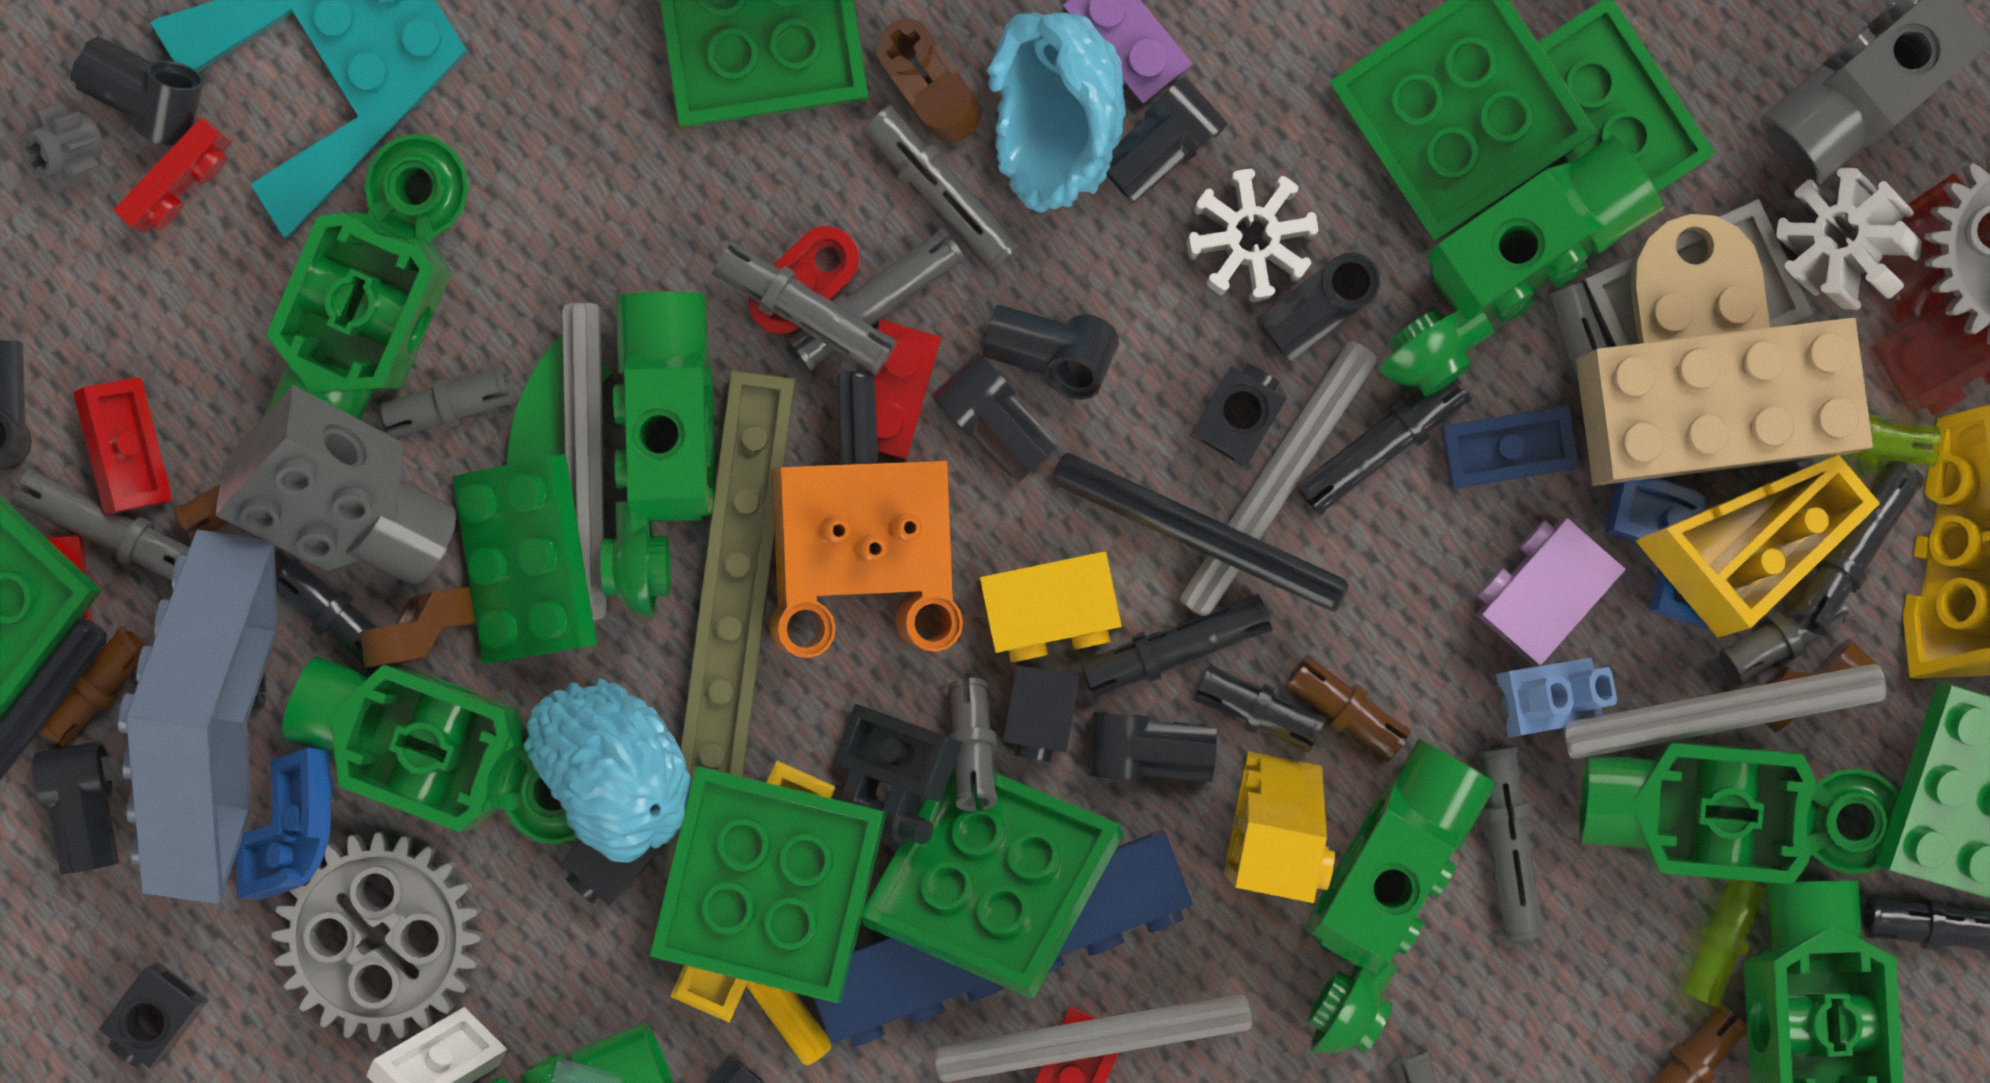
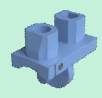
(1554, 695)

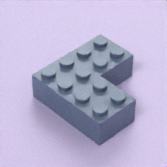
(193, 713)

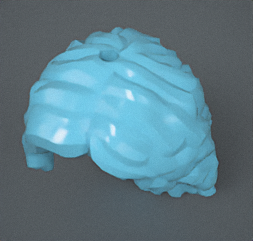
(1056, 107)
(610, 768)

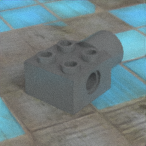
(1866, 90)
(332, 492)

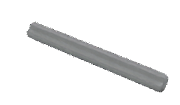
(585, 436)
(1284, 470)
(1725, 711)
(1093, 1038)

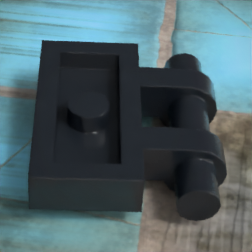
(901, 755)

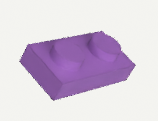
(1146, 50)

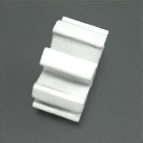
(1272, 234)
(1818, 244)

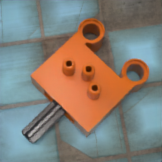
(862, 531)

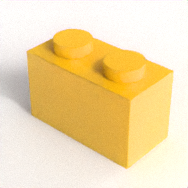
(1051, 604)

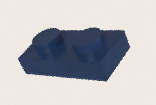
(1510, 447)

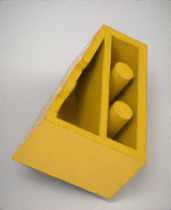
(1759, 545)
(1280, 830)

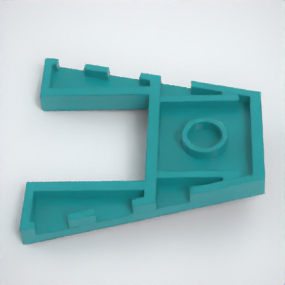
(378, 52)

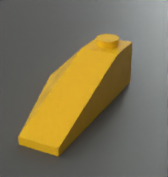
(1951, 619)

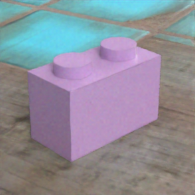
(1548, 589)

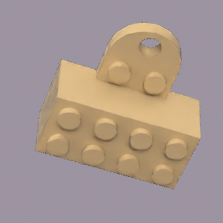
(1712, 376)

